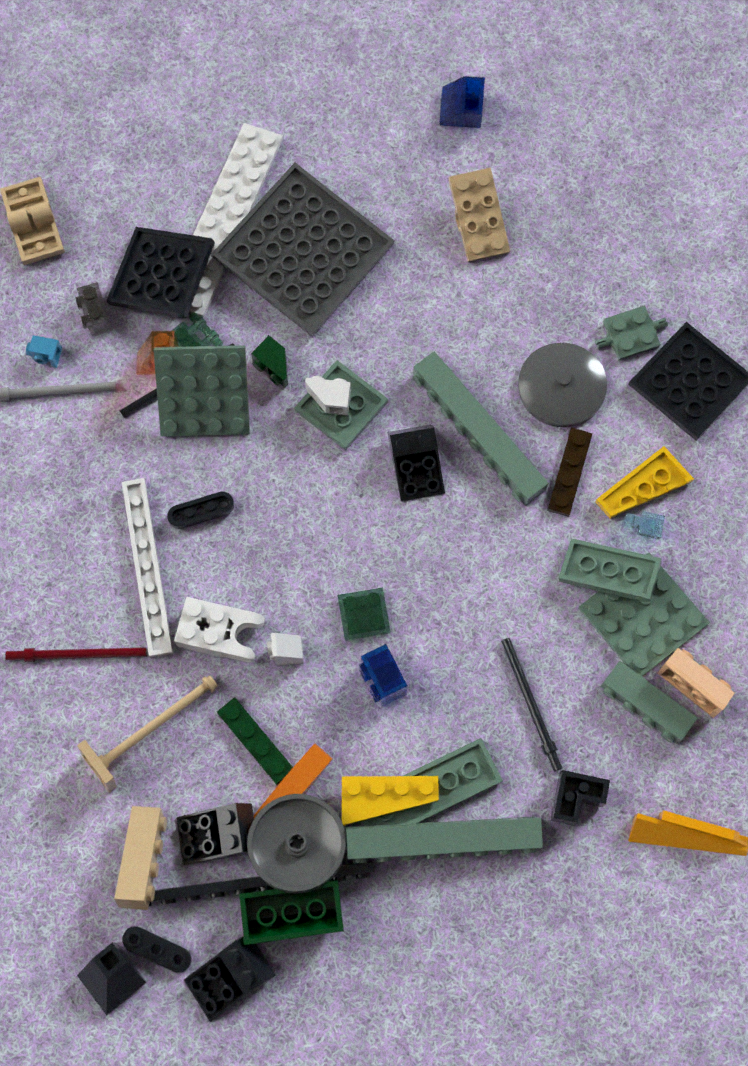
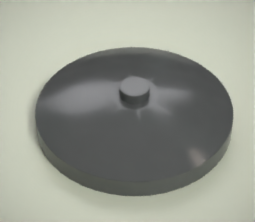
(562, 384)
(296, 843)

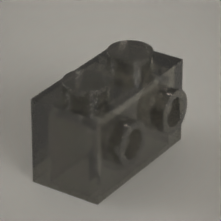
(94, 309)

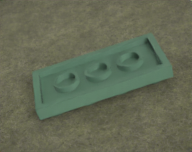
(610, 570)

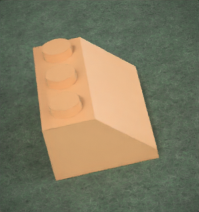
(696, 682)

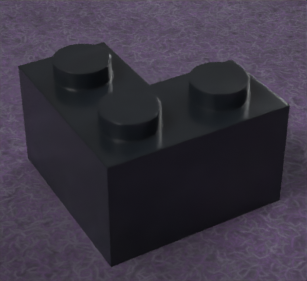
(576, 789)

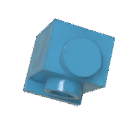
(44, 350)

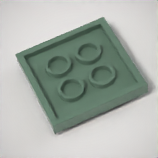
(363, 408)

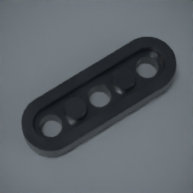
(190, 508)
(168, 949)

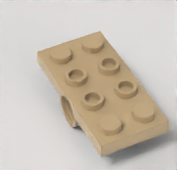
(478, 214)
(32, 220)

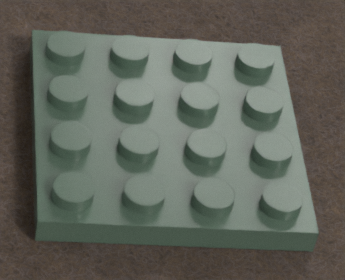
(202, 390)
(644, 631)

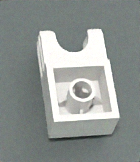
(223, 629)

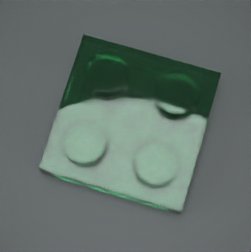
(363, 614)

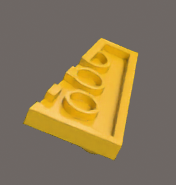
(648, 481)
(380, 795)

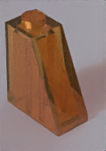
(145, 355)

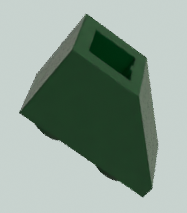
(272, 359)

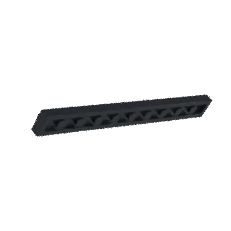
(242, 885)

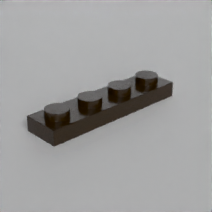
(570, 472)

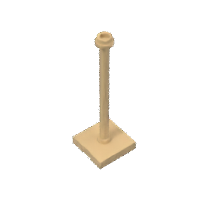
(100, 763)

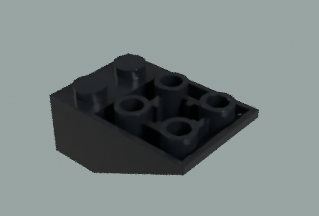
(416, 462)
(215, 833)
(229, 978)

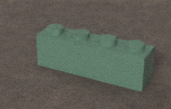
(648, 702)

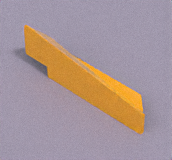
(686, 833)

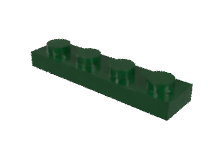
(255, 740)

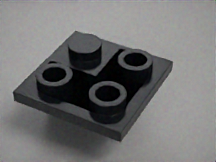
(111, 978)

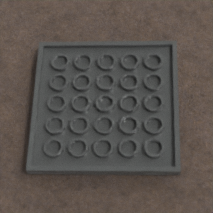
(303, 249)

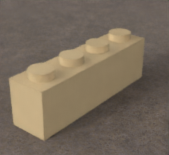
(140, 858)

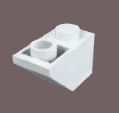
(330, 395)
(285, 649)

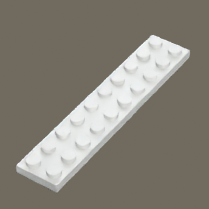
(233, 200)

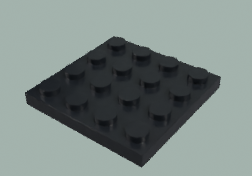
(161, 272)
(690, 381)

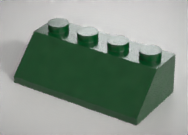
(283, 915)

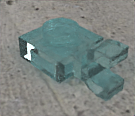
(648, 524)

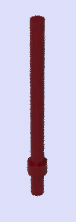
(31, 654)

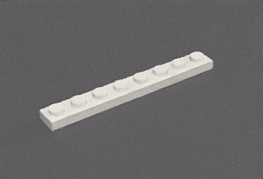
(147, 568)

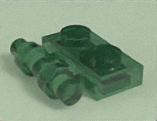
(186, 335)

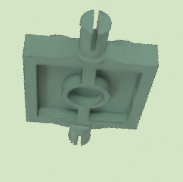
(631, 333)

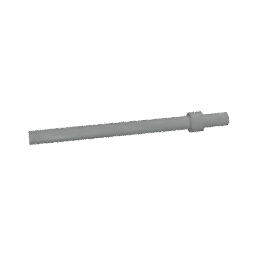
(7, 393)

